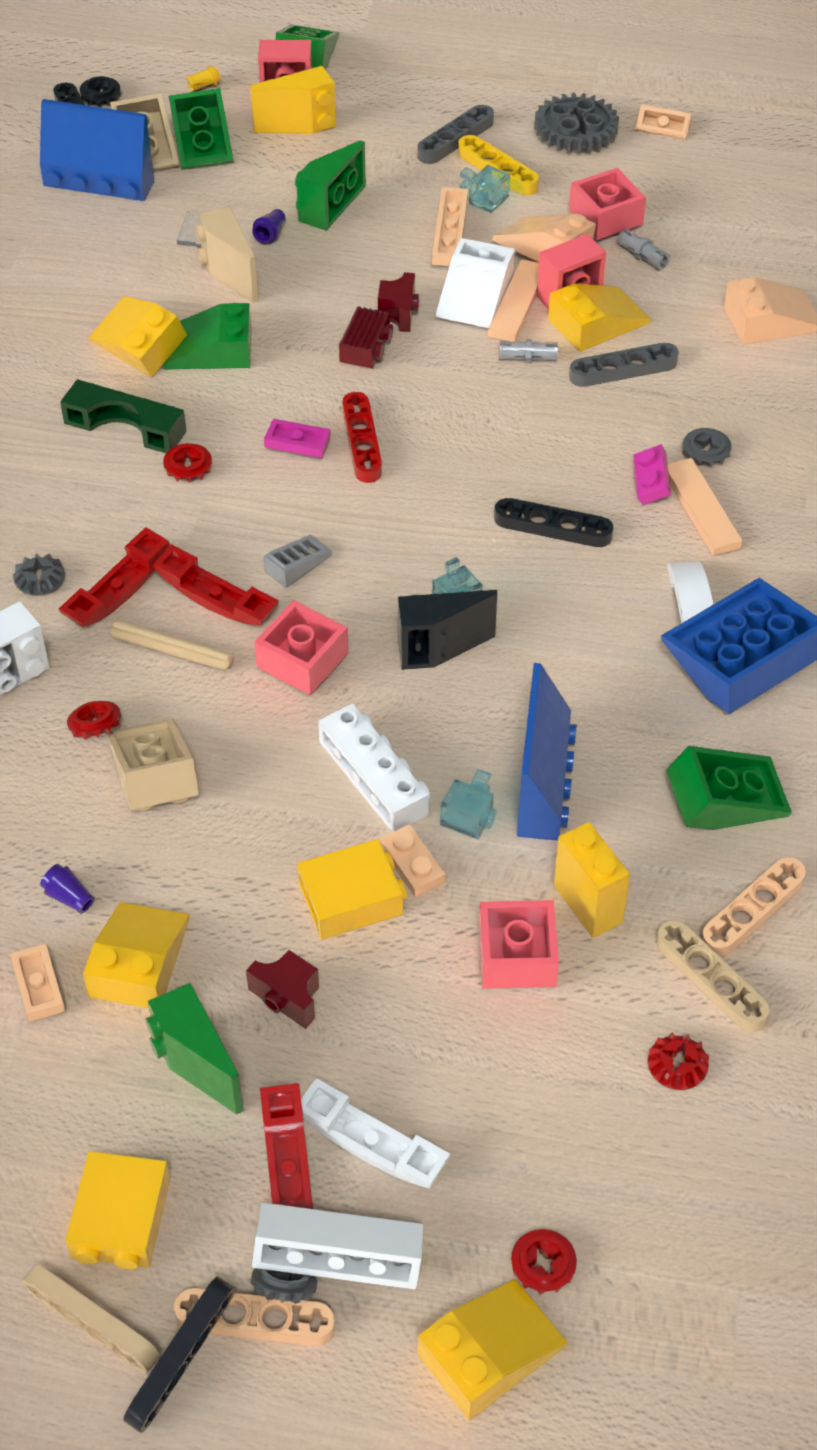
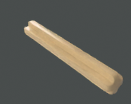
(172, 645)

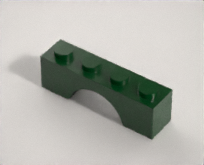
(94, 405)

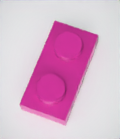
(297, 438)
(652, 474)

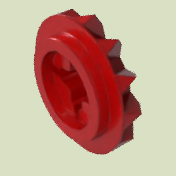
(176, 457)
(81, 719)
(689, 1073)
(552, 1246)

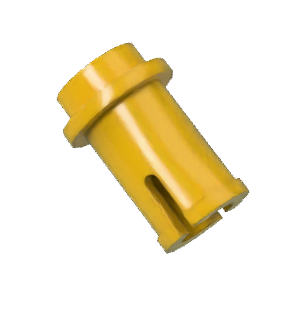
(203, 78)

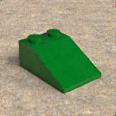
(322, 41)
(200, 128)
(330, 185)
(215, 339)
(726, 788)
(192, 1046)

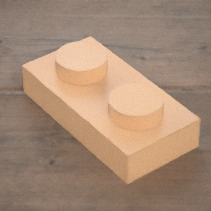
(413, 860)
(37, 982)

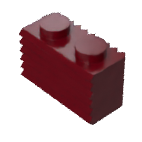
(365, 337)

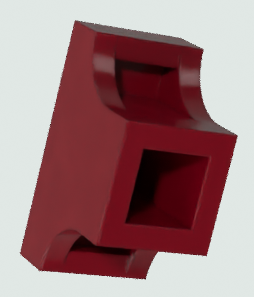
(399, 300)
(286, 986)

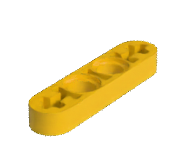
(475, 150)

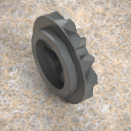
(700, 438)
(51, 578)
(283, 1285)

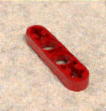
(362, 436)

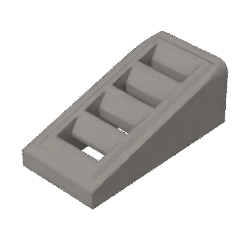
(287, 574)

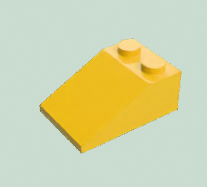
(294, 103)
(593, 314)
(139, 334)
(135, 954)
(488, 1346)

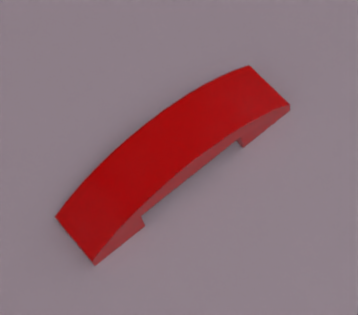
(119, 583)
(211, 591)
(286, 1146)

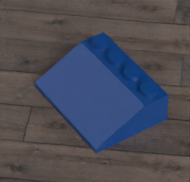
(95, 150)
(744, 644)
(545, 761)

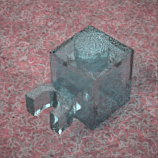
(487, 188)
(456, 579)
(469, 806)

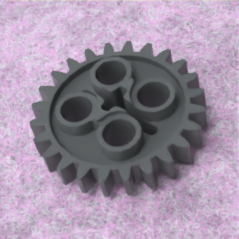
(576, 123)

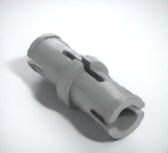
(643, 249)
(528, 350)

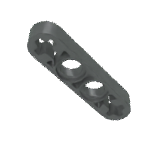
(434, 148)
(656, 359)

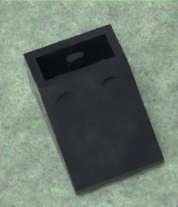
(443, 626)

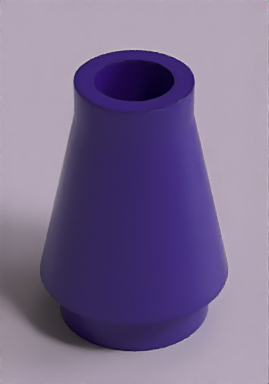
(268, 226)
(66, 888)

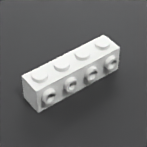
(374, 767)
(338, 1245)

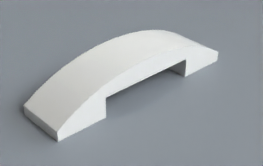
(690, 587)
(370, 1139)

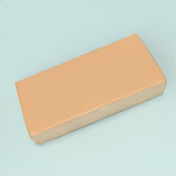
(663, 121)

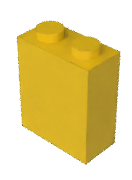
(591, 879)
(351, 888)
(118, 1210)

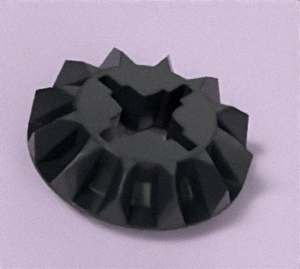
(91, 90)

